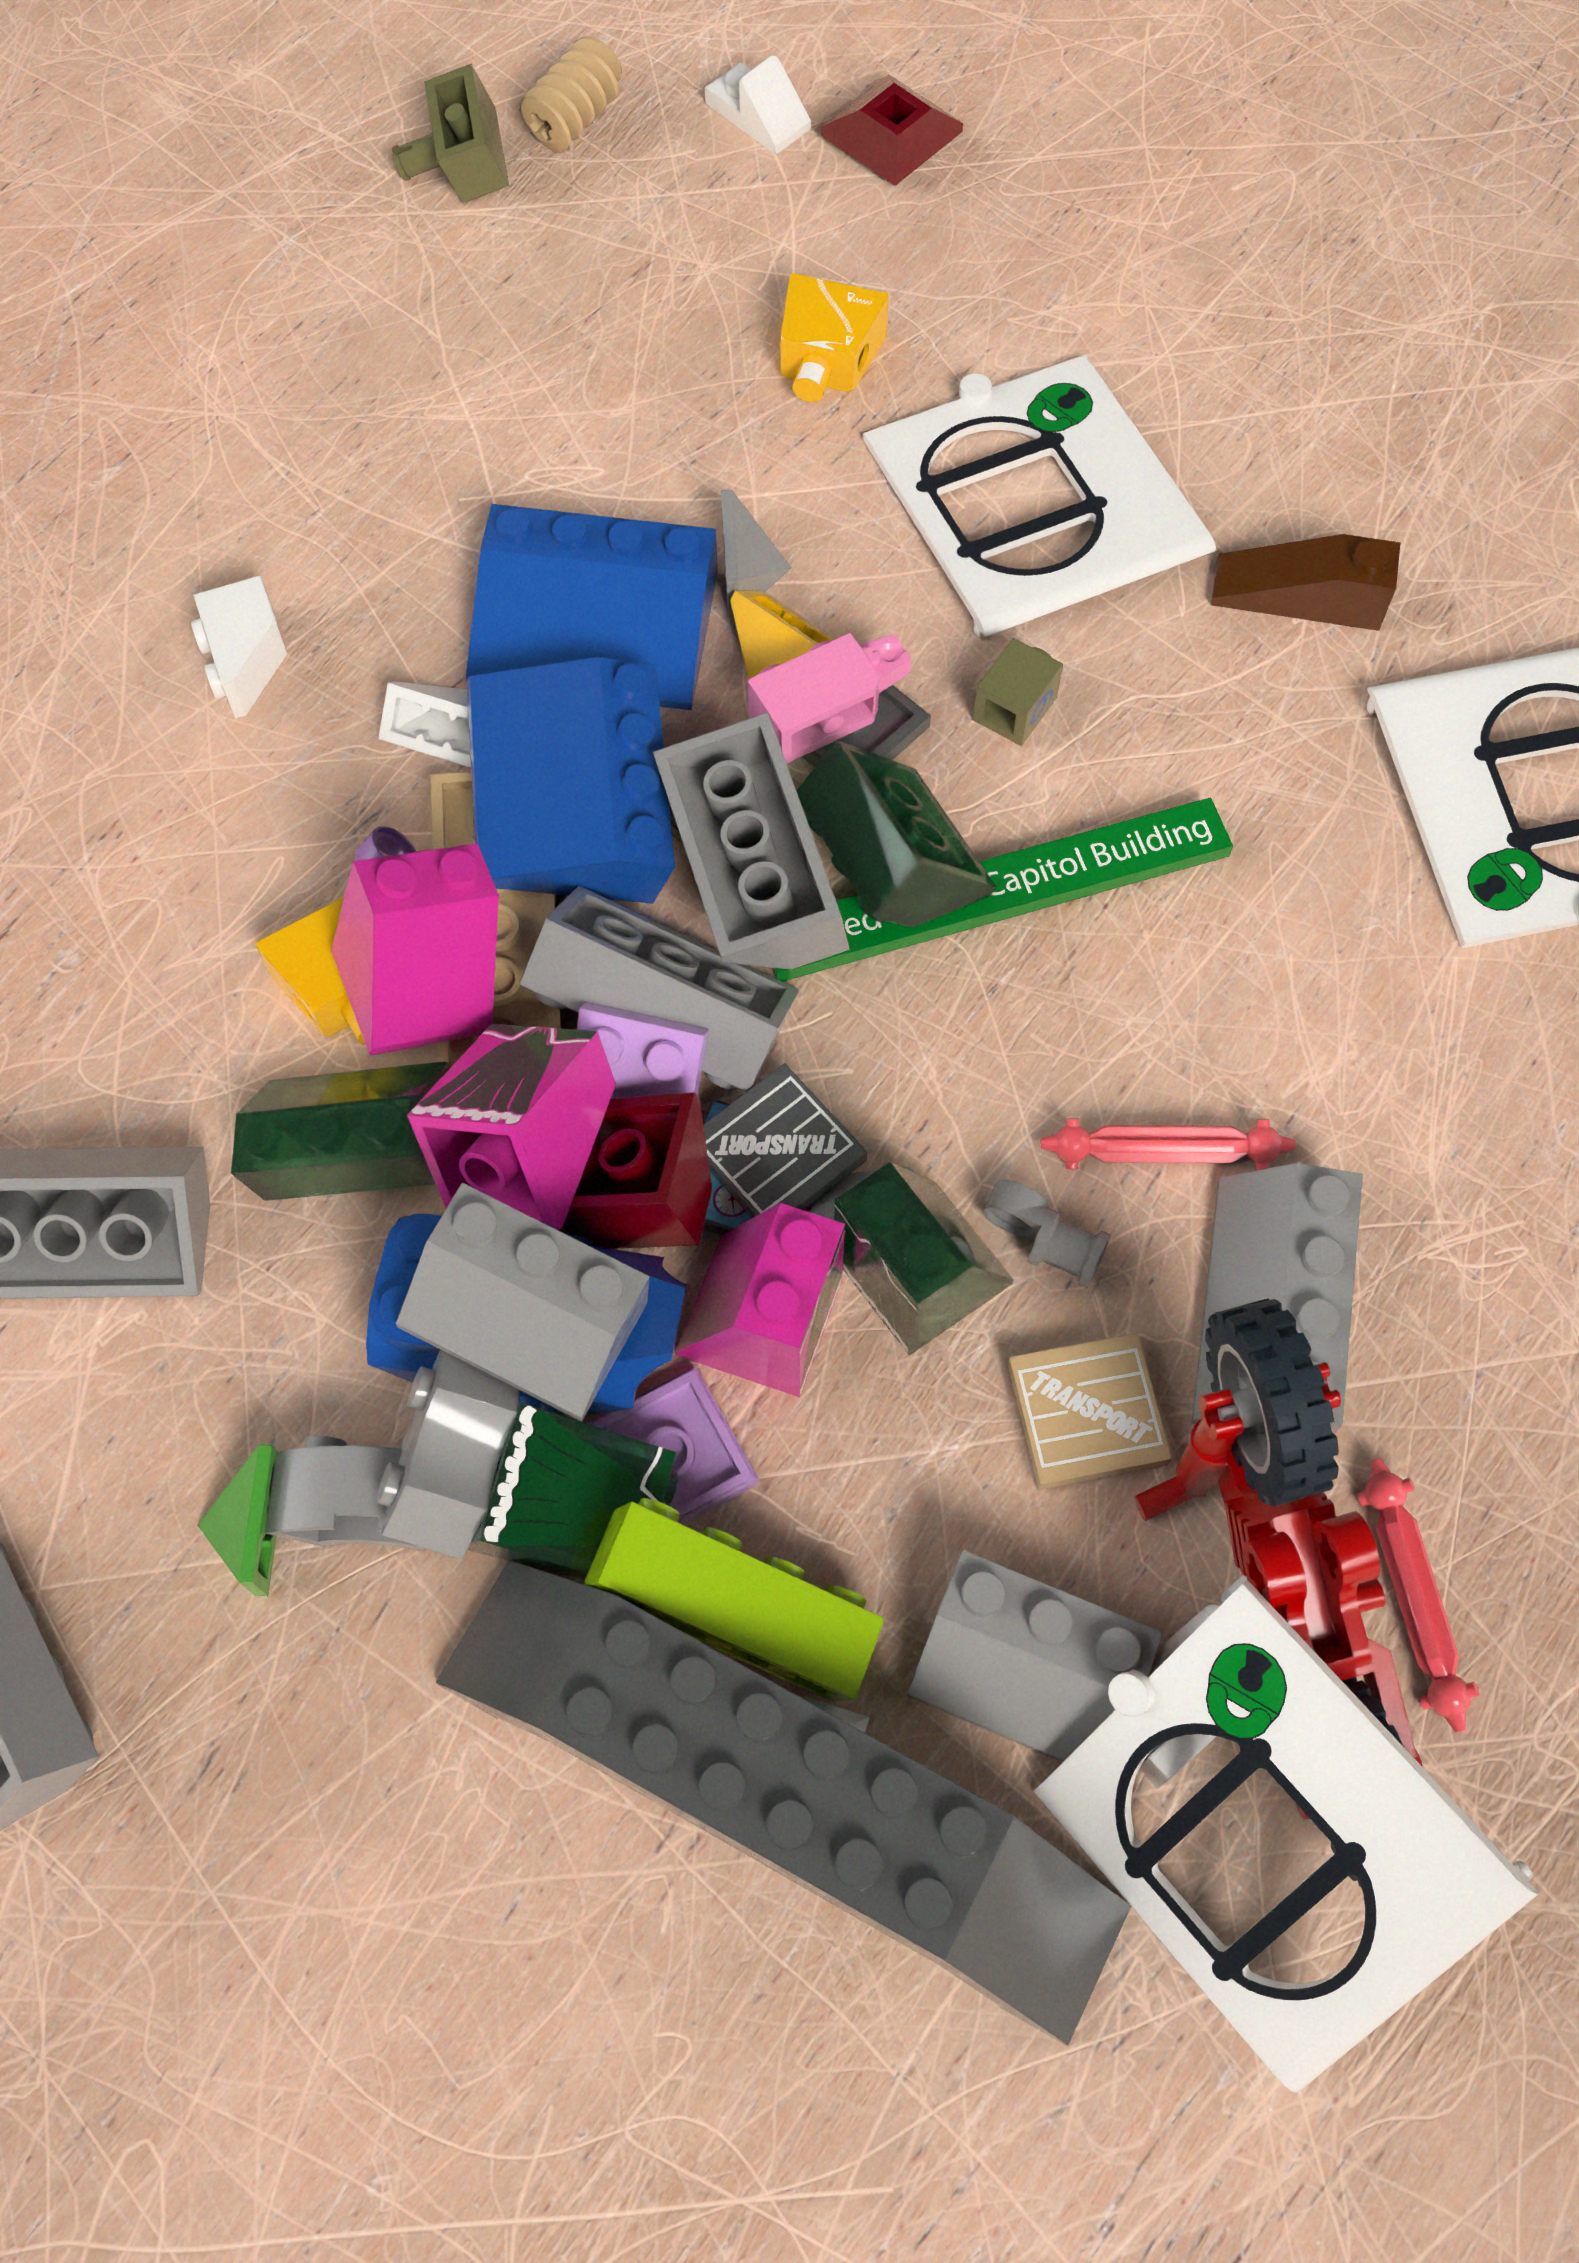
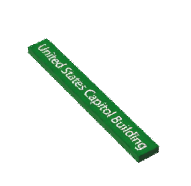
(1050, 876)

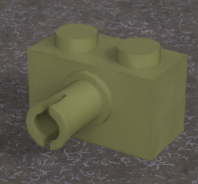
(462, 139)

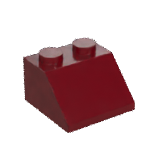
(645, 1175)

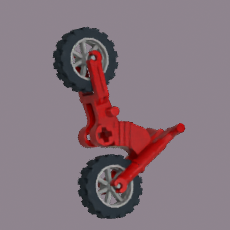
(1273, 1457)

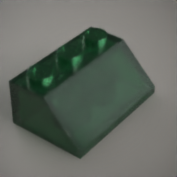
(890, 837)
(334, 1133)

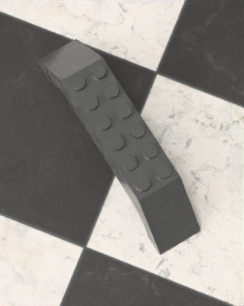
(793, 1790)

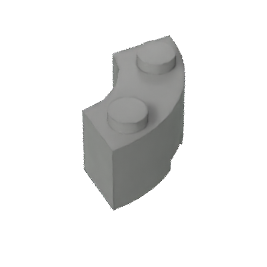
(448, 1456)
(330, 1494)

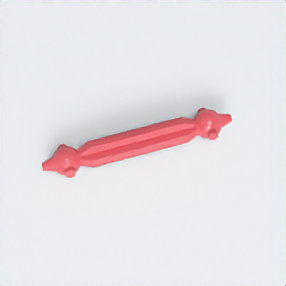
(1167, 1144)
(1418, 1595)

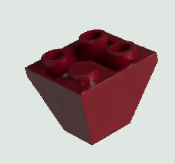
(891, 129)

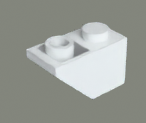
(243, 639)

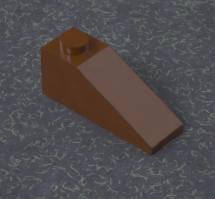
(1316, 579)

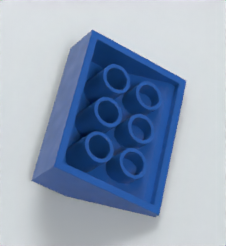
(591, 589)
(571, 779)

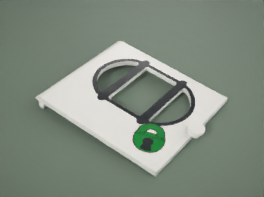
(1076, 419)
(1459, 803)
(1422, 1863)

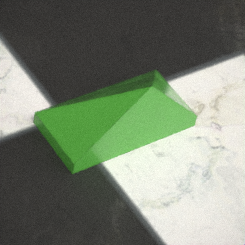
(239, 1520)

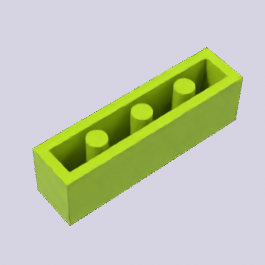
(736, 1601)

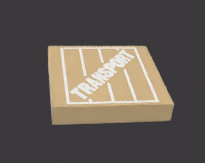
(1088, 1411)

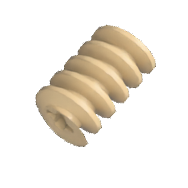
(572, 93)

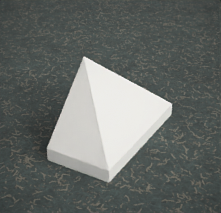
(427, 720)

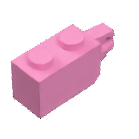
(826, 691)

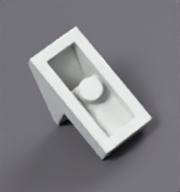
(760, 103)

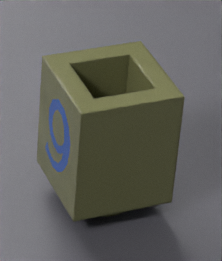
(1017, 691)

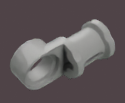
(1055, 1241)

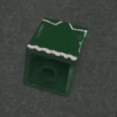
(914, 1255)
(561, 1489)

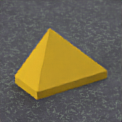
(770, 631)

